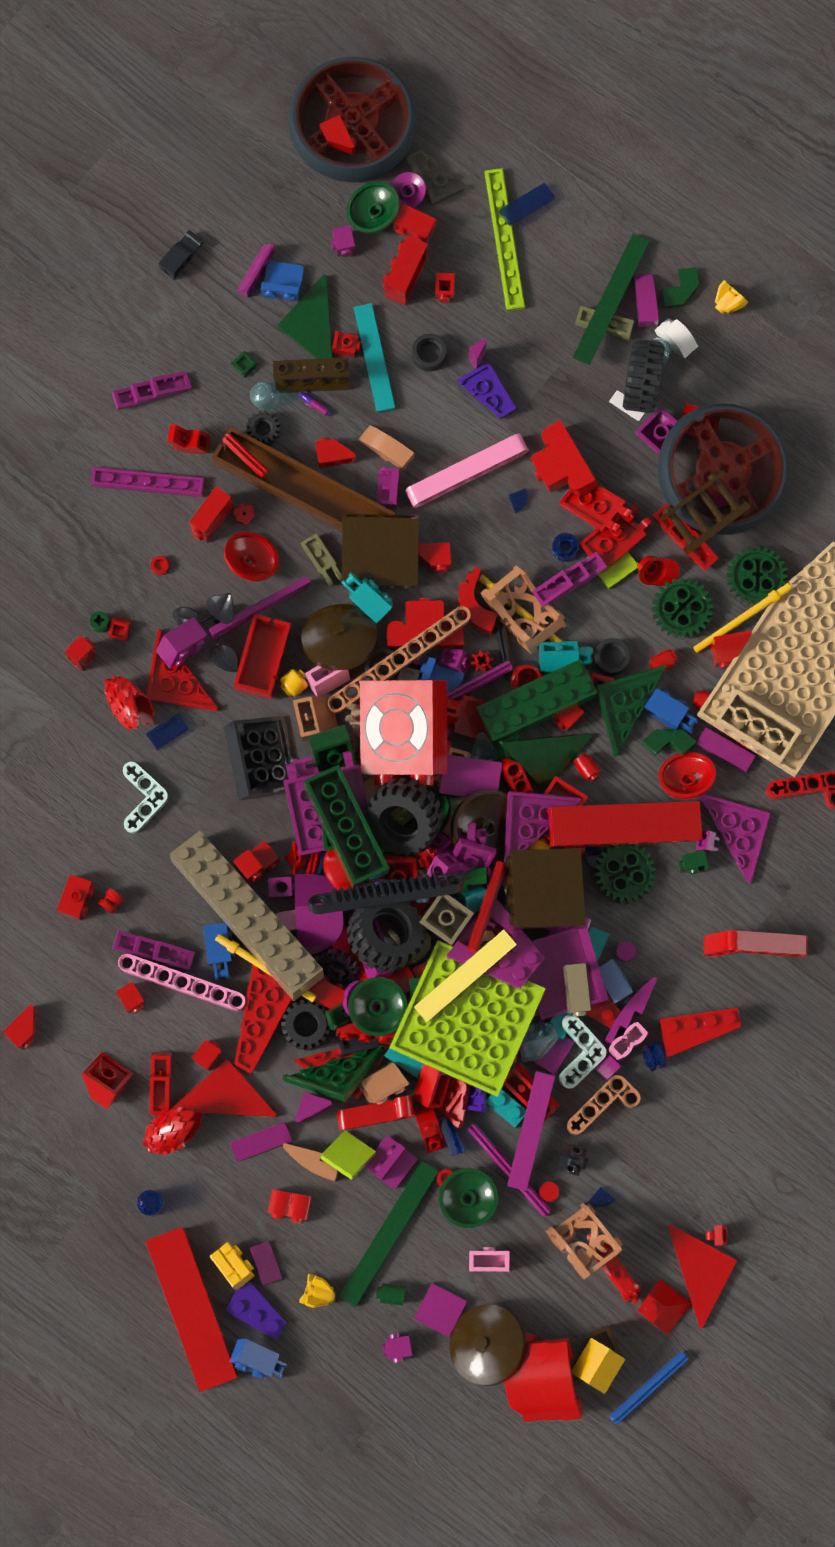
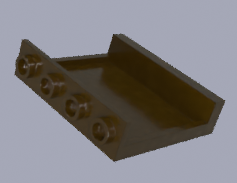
(381, 548)
(545, 888)

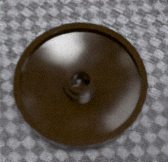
(339, 637)
(489, 812)
(487, 1345)

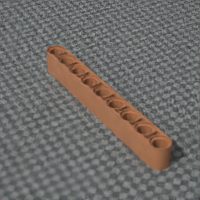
(406, 653)

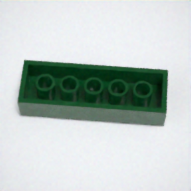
(536, 702)
(345, 827)

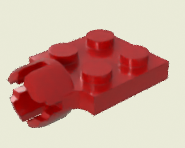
(464, 716)

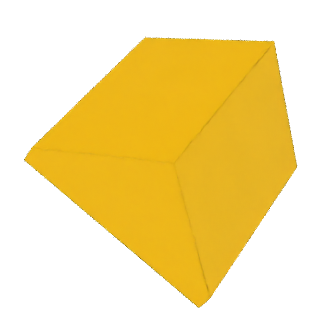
(597, 1365)

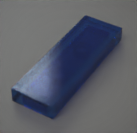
(526, 204)

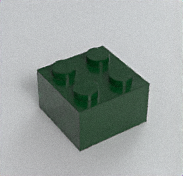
(329, 747)

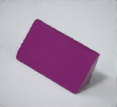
(477, 353)
(266, 1263)

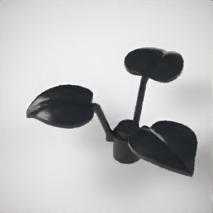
(221, 610)

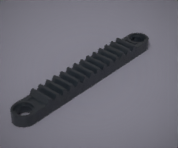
(386, 893)

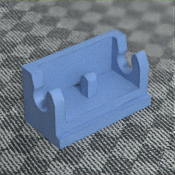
(615, 981)

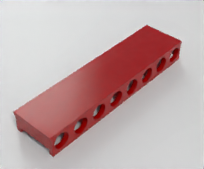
(624, 824)
(191, 1309)

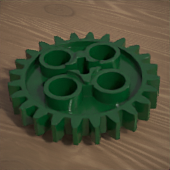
(739, 575)
(669, 597)
(631, 888)

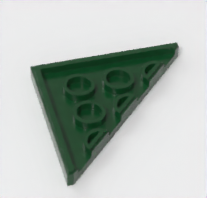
(309, 321)
(623, 702)
(545, 756)
(338, 1076)

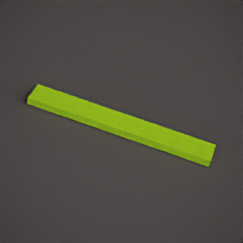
(504, 241)

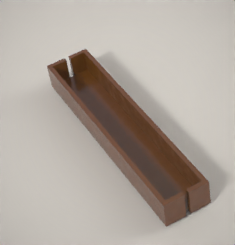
(295, 482)

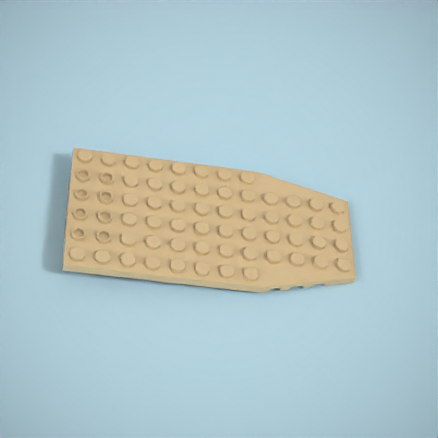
(783, 681)

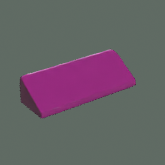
(256, 270)
(260, 1141)

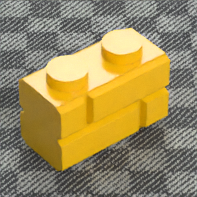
(232, 1265)

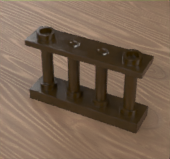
(311, 375)
(721, 519)

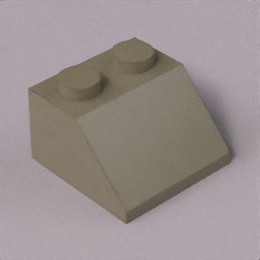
(446, 918)

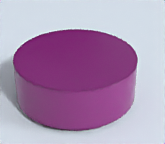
(625, 951)

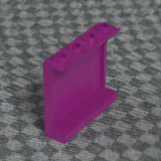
(561, 950)

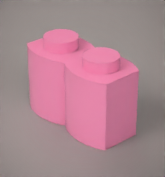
(631, 1038)

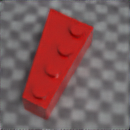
(692, 1030)

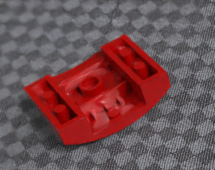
(545, 1383)

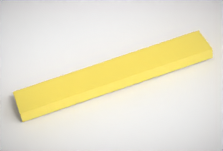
(465, 975)

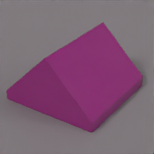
(656, 428)
(310, 1107)

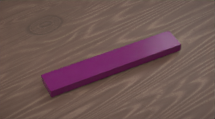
(147, 482)
(260, 607)
(531, 1130)

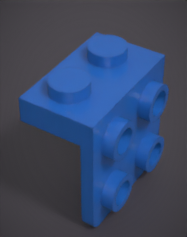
(282, 281)
(433, 671)

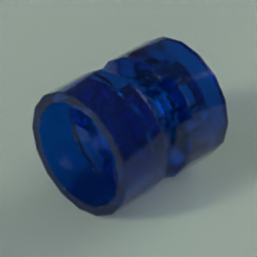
(150, 1203)

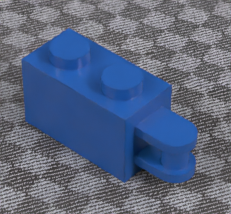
(669, 710)
(216, 952)
(257, 1360)

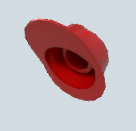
(657, 570)

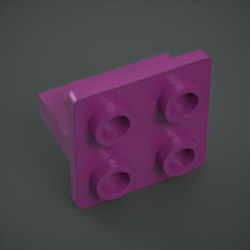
(391, 1162)

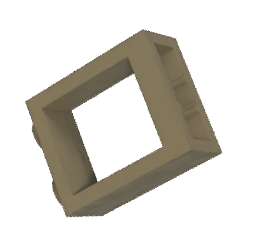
(576, 989)

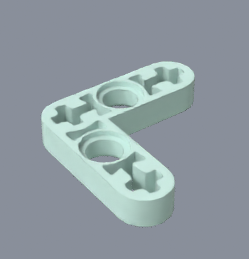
(149, 793)
(587, 1048)

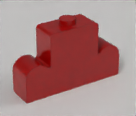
(562, 462)
(419, 617)

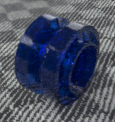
(565, 538)
(654, 1056)

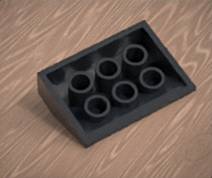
(259, 756)

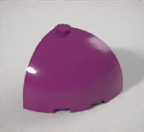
(315, 931)

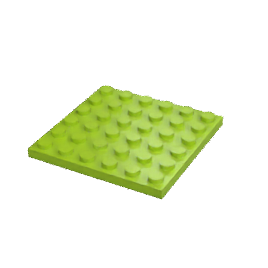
(475, 1032)

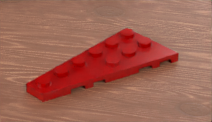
(263, 1012)

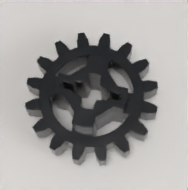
(338, 966)

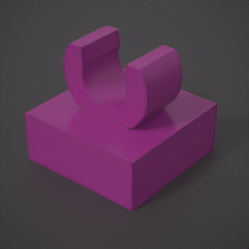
(475, 835)
(707, 841)

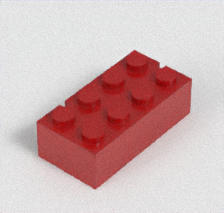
(262, 657)

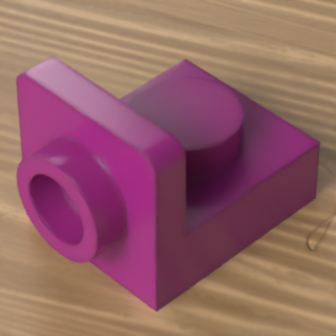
(455, 659)

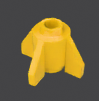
(729, 299)
(317, 1292)

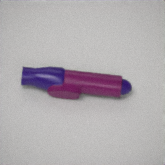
(313, 404)

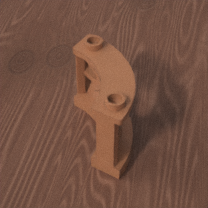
(497, 604)
(582, 1260)

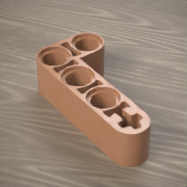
(598, 1107)

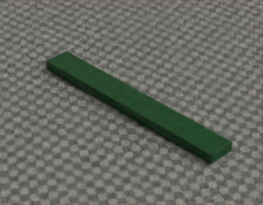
(611, 299)
(388, 1234)

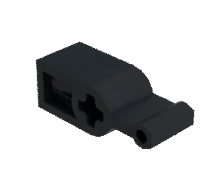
(180, 254)

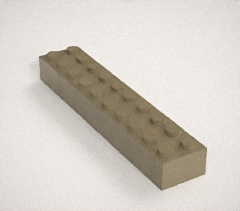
(247, 915)

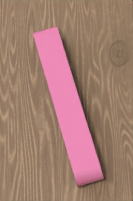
(467, 470)
(174, 976)

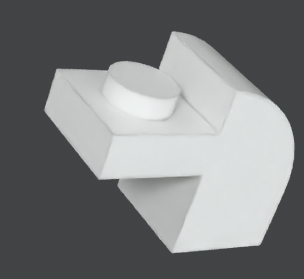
(677, 336)

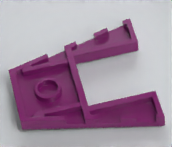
(515, 965)

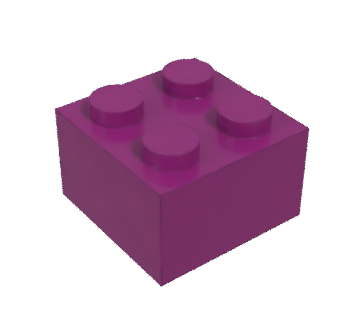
(182, 643)

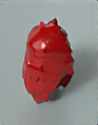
(128, 702)
(171, 1130)

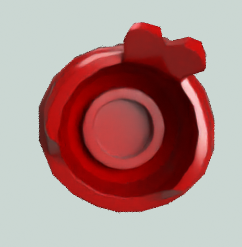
(524, 674)

